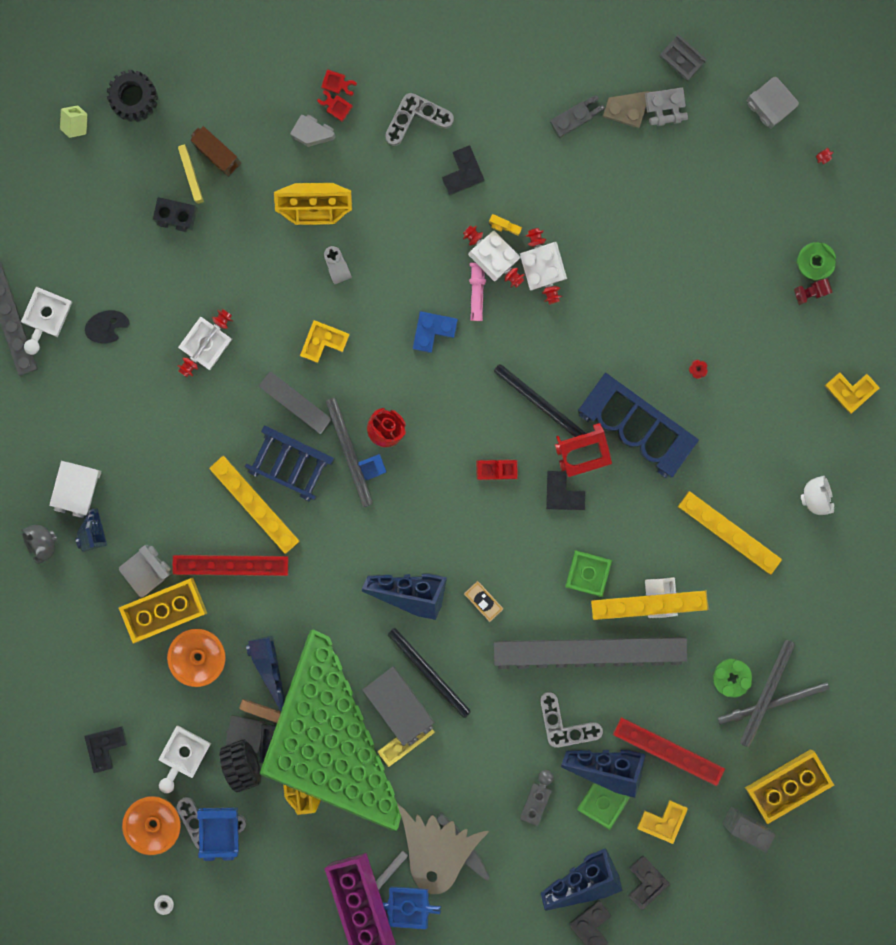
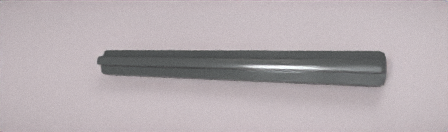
(349, 452)
(767, 693)

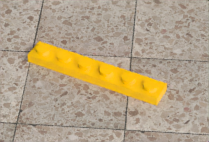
(254, 504)
(729, 533)
(649, 605)

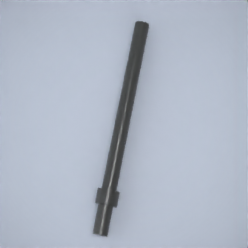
(738, 714)

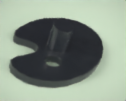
(100, 328)

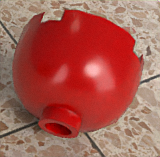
(385, 428)

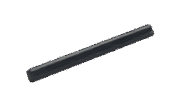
(538, 401)
(429, 673)

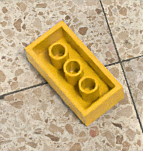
(163, 610)
(789, 786)

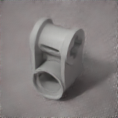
(337, 268)

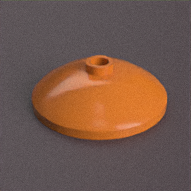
(183, 662)
(142, 835)

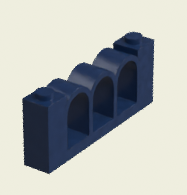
(677, 451)

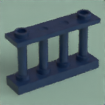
(305, 452)

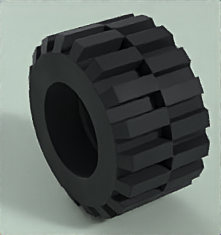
(124, 82)
(240, 765)

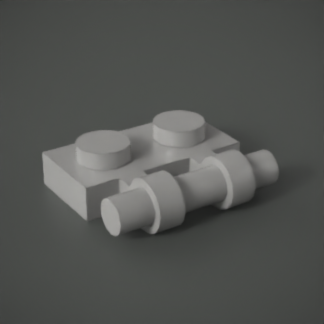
(665, 100)

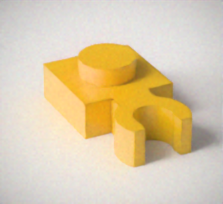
(499, 223)

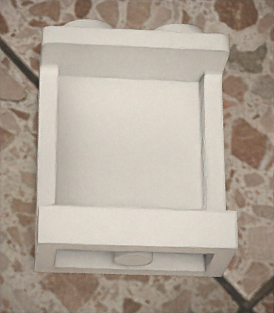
(74, 488)

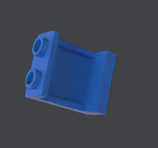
(218, 833)

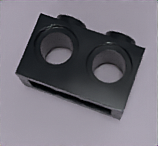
(176, 209)

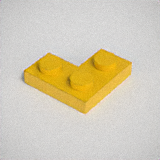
(321, 336)
(851, 396)
(666, 826)

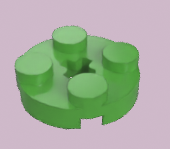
(816, 250)
(729, 688)

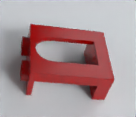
(565, 447)

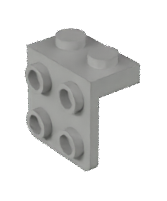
(772, 102)
(145, 570)

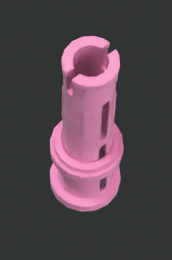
(478, 281)

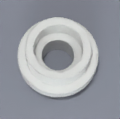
(161, 910)

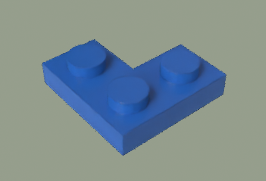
(432, 325)

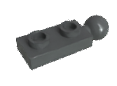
(537, 798)

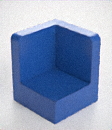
(372, 467)

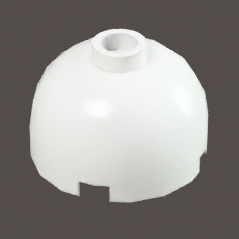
(818, 496)

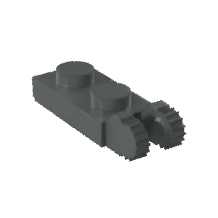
(575, 117)

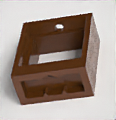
(215, 151)

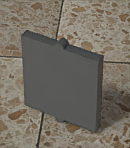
(246, 729)

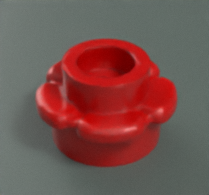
(824, 156)
(703, 369)

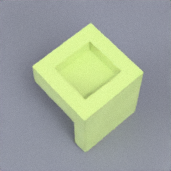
(73, 121)

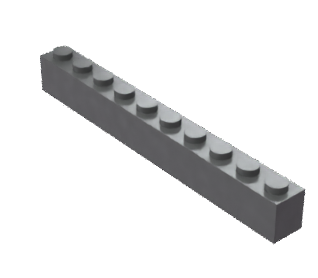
(590, 651)

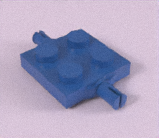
(409, 907)

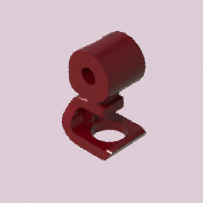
(817, 289)

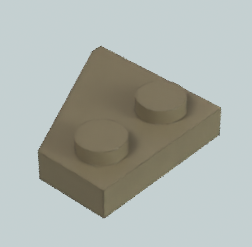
(626, 109)

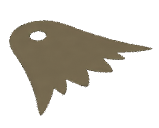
(436, 851)

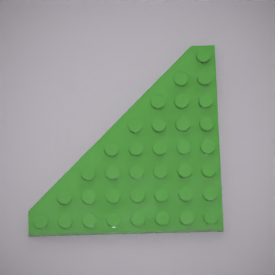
(324, 743)

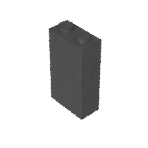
(399, 706)
(748, 829)

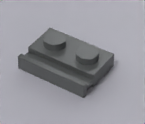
(683, 57)

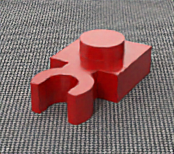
(335, 82)
(337, 107)

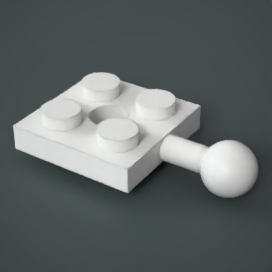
(51, 324)
(173, 758)

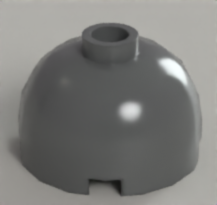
(39, 542)

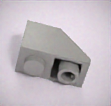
(311, 133)

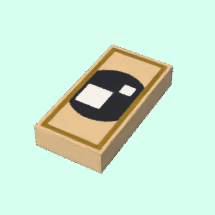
(483, 601)

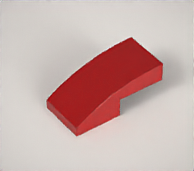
(496, 469)

